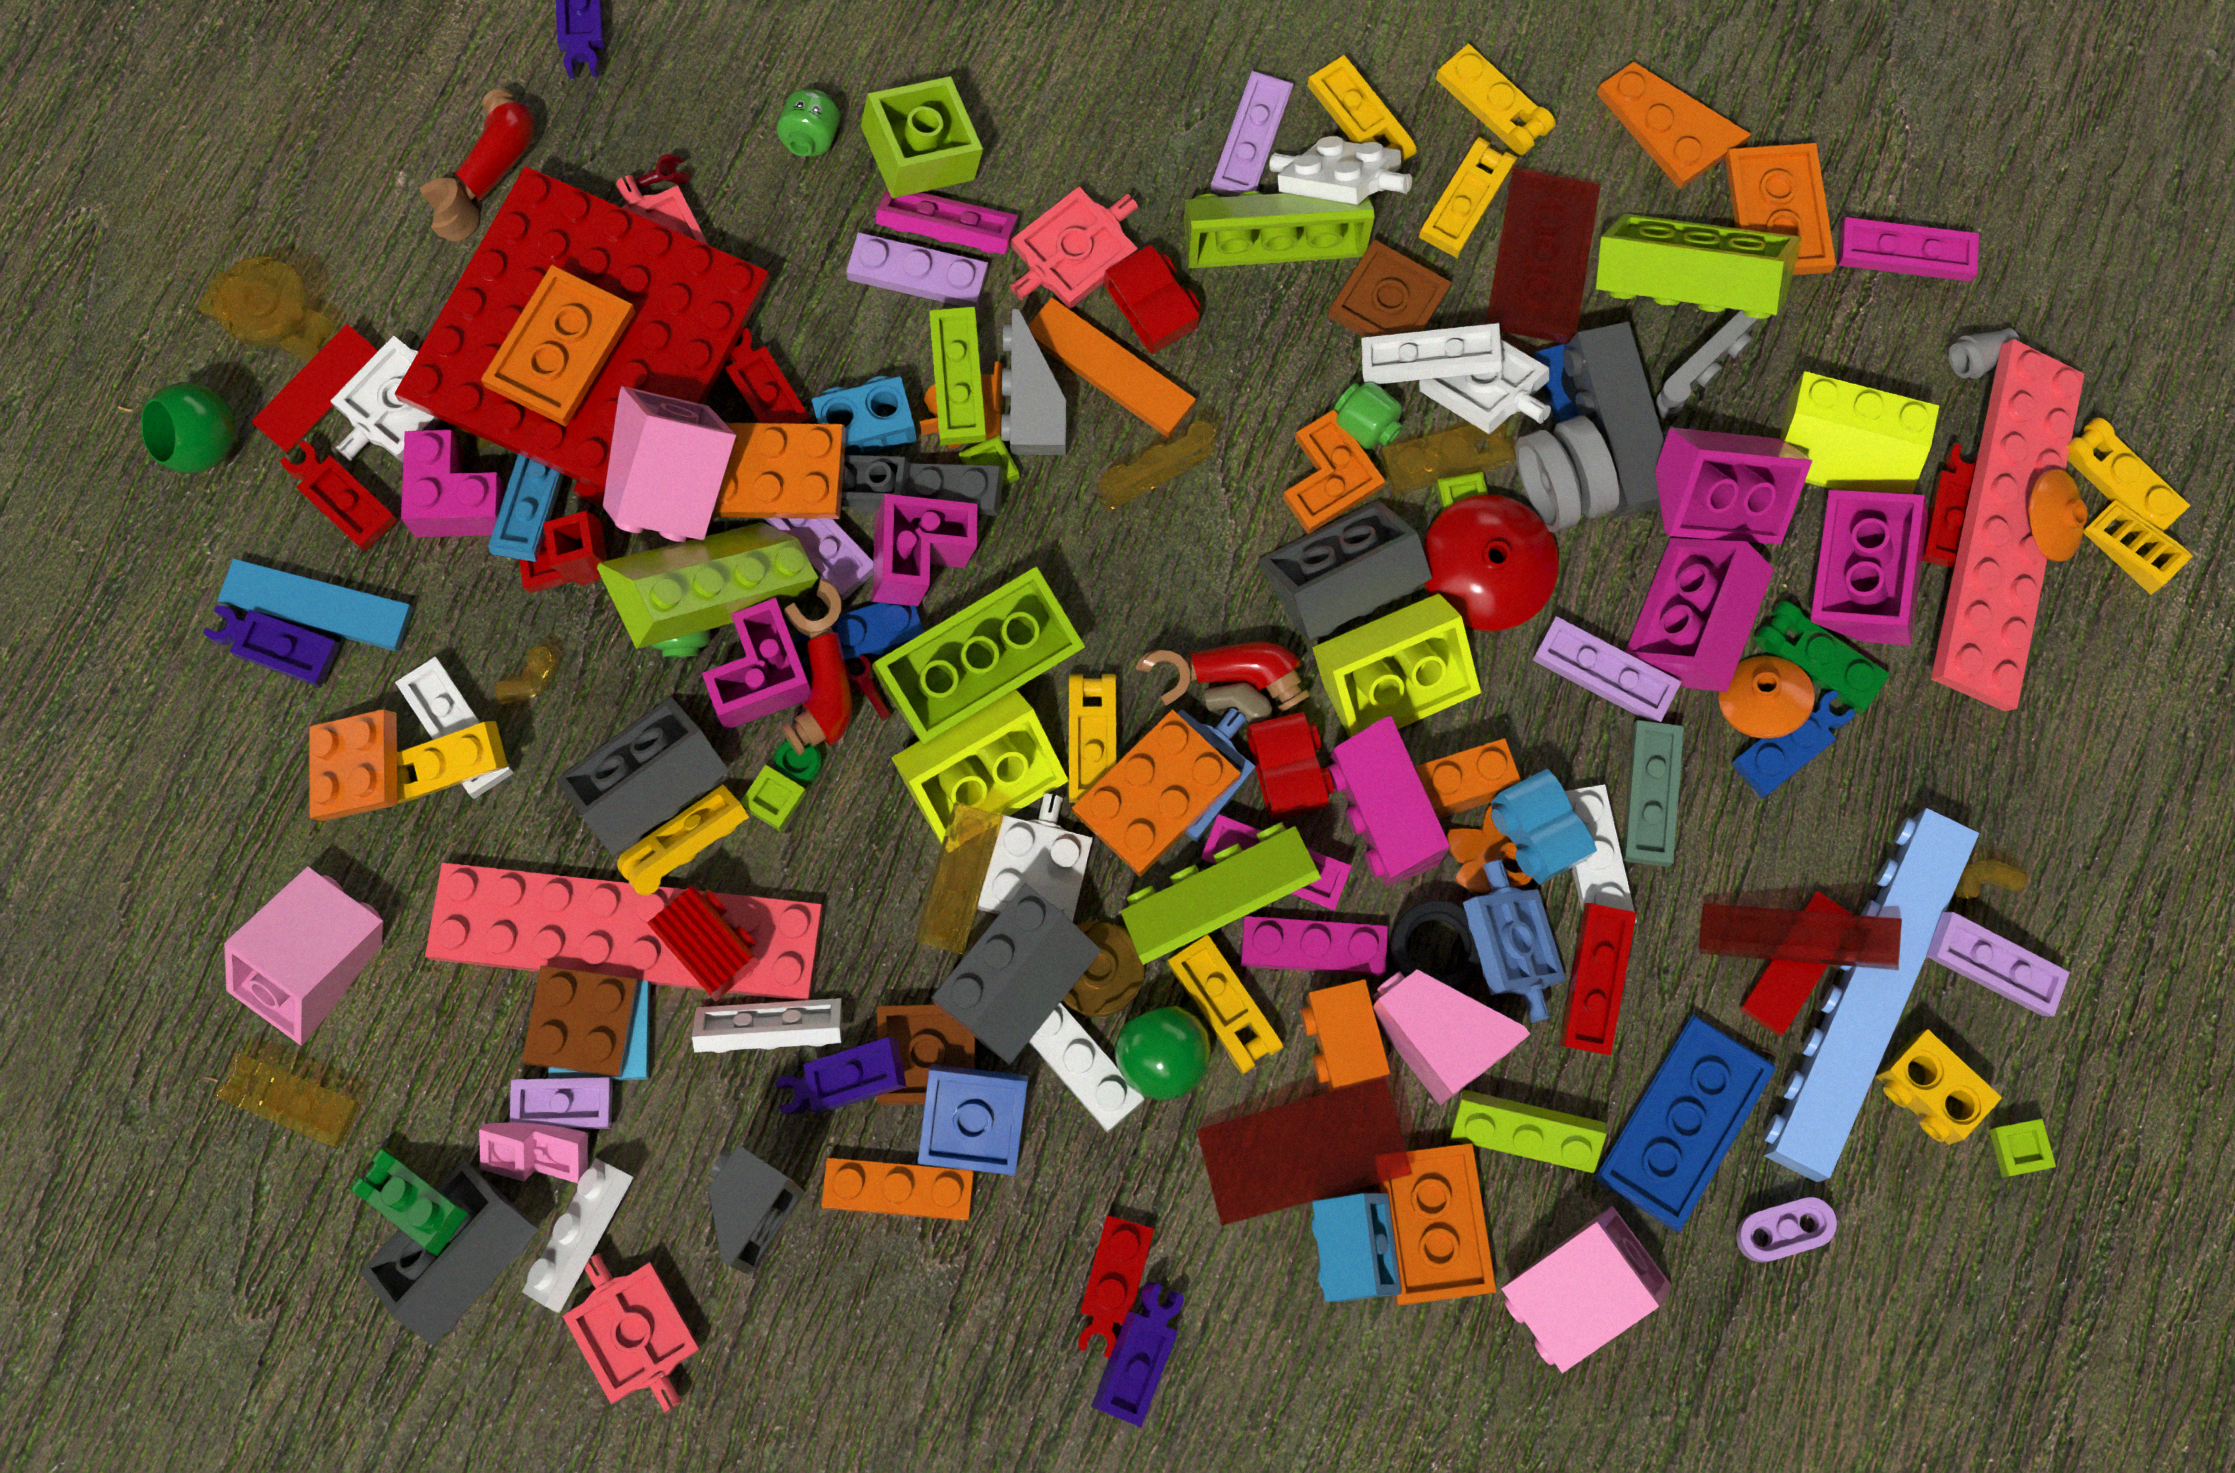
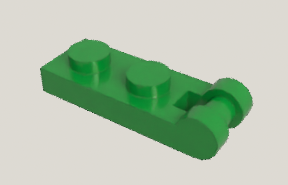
(1822, 657)
(409, 1201)

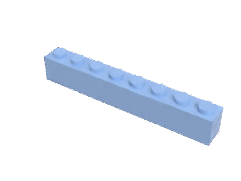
(1868, 1000)

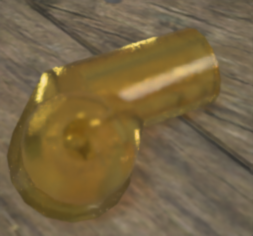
(533, 679)
(1989, 872)

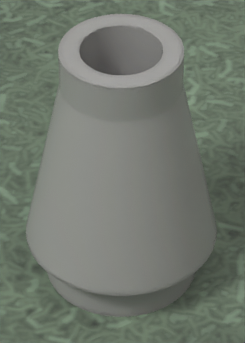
(1978, 353)

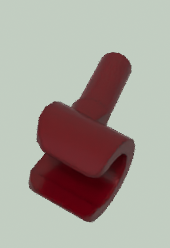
(663, 172)
(865, 683)

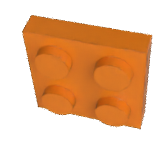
(353, 765)

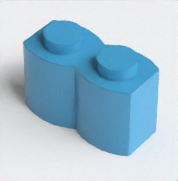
(1542, 826)

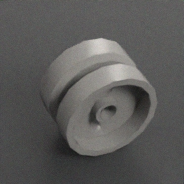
(1567, 473)

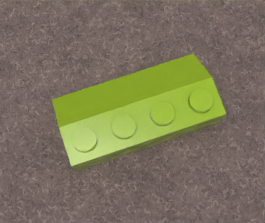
(1273, 229)
(1697, 264)
(705, 581)
(978, 655)
(1220, 893)

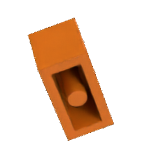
(1468, 778)
(1345, 1036)

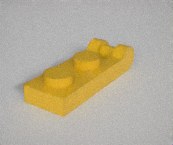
(1494, 99)
(1358, 107)
(1467, 198)
(2124, 475)
(1090, 732)
(450, 761)
(680, 840)
(1224, 1002)

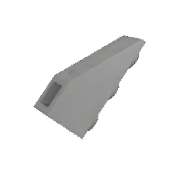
(1037, 403)

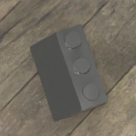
(1346, 569)
(642, 776)
(1016, 974)
(748, 1206)
(434, 1290)

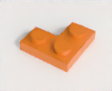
(1342, 475)

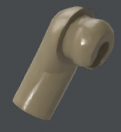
(1243, 698)

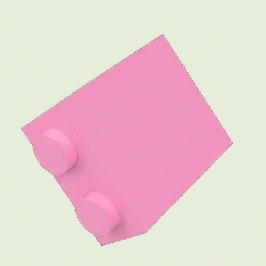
(665, 465)
(301, 953)
(1442, 1032)
(1586, 1290)

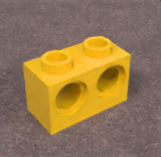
(1944, 1077)

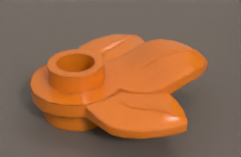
(1478, 847)

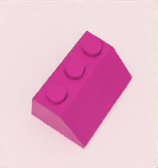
(1728, 485)
(1871, 565)
(1701, 611)
(1387, 804)

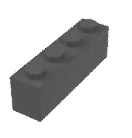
(1621, 408)

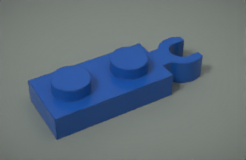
(871, 631)
(1777, 759)

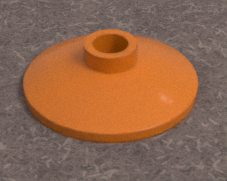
(2057, 515)
(1767, 713)

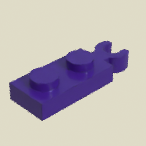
(579, 32)
(276, 645)
(846, 1078)
(1138, 1358)

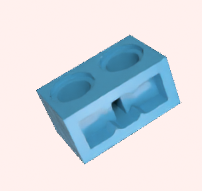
(868, 431)

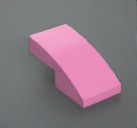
(527, 1147)

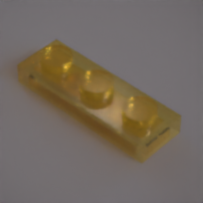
(958, 878)

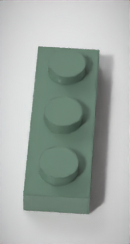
(1653, 793)

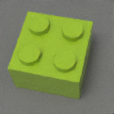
(921, 137)

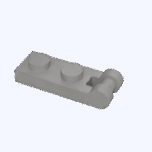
(1704, 364)

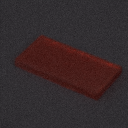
(1543, 256)
(1304, 1152)

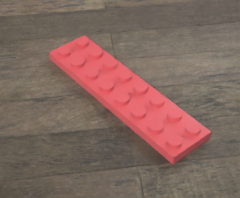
(1997, 560)
(603, 929)

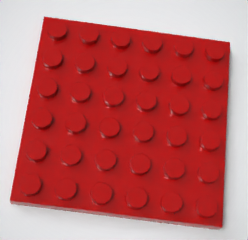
(683, 328)

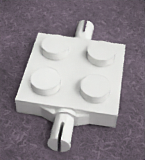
(1341, 171)
(1494, 396)
(373, 407)
(1037, 855)

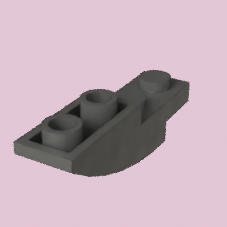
(871, 477)

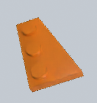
(1669, 124)

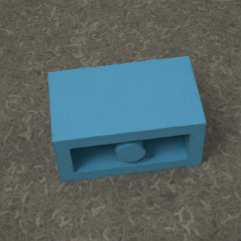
(1355, 1247)

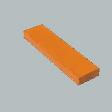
(1111, 368)

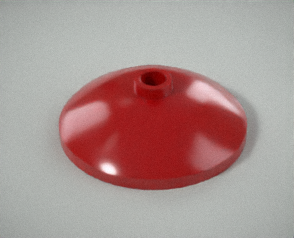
(1481, 591)

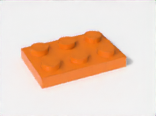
(1783, 194)
(558, 345)
(783, 472)
(1156, 793)
(1440, 1227)

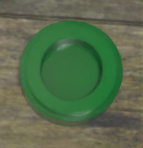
(800, 769)

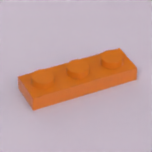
(897, 1189)

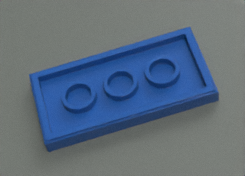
(1684, 1123)

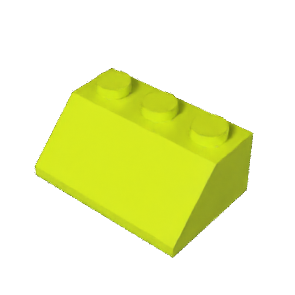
(1858, 435)
(1399, 666)
(987, 761)

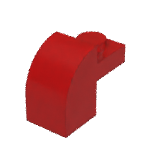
(568, 553)

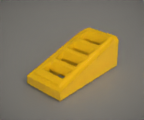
(2138, 567)

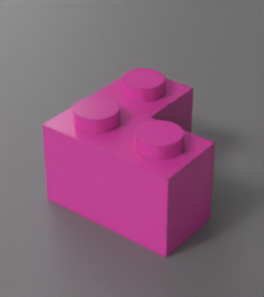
(437, 493)
(913, 536)
(764, 679)

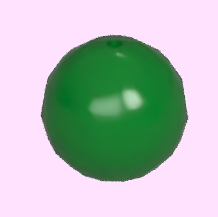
(188, 428)
(1163, 1053)

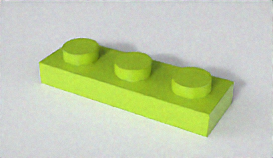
(957, 376)
(1528, 1131)

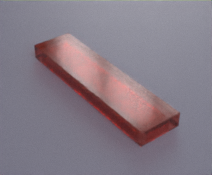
(1801, 936)

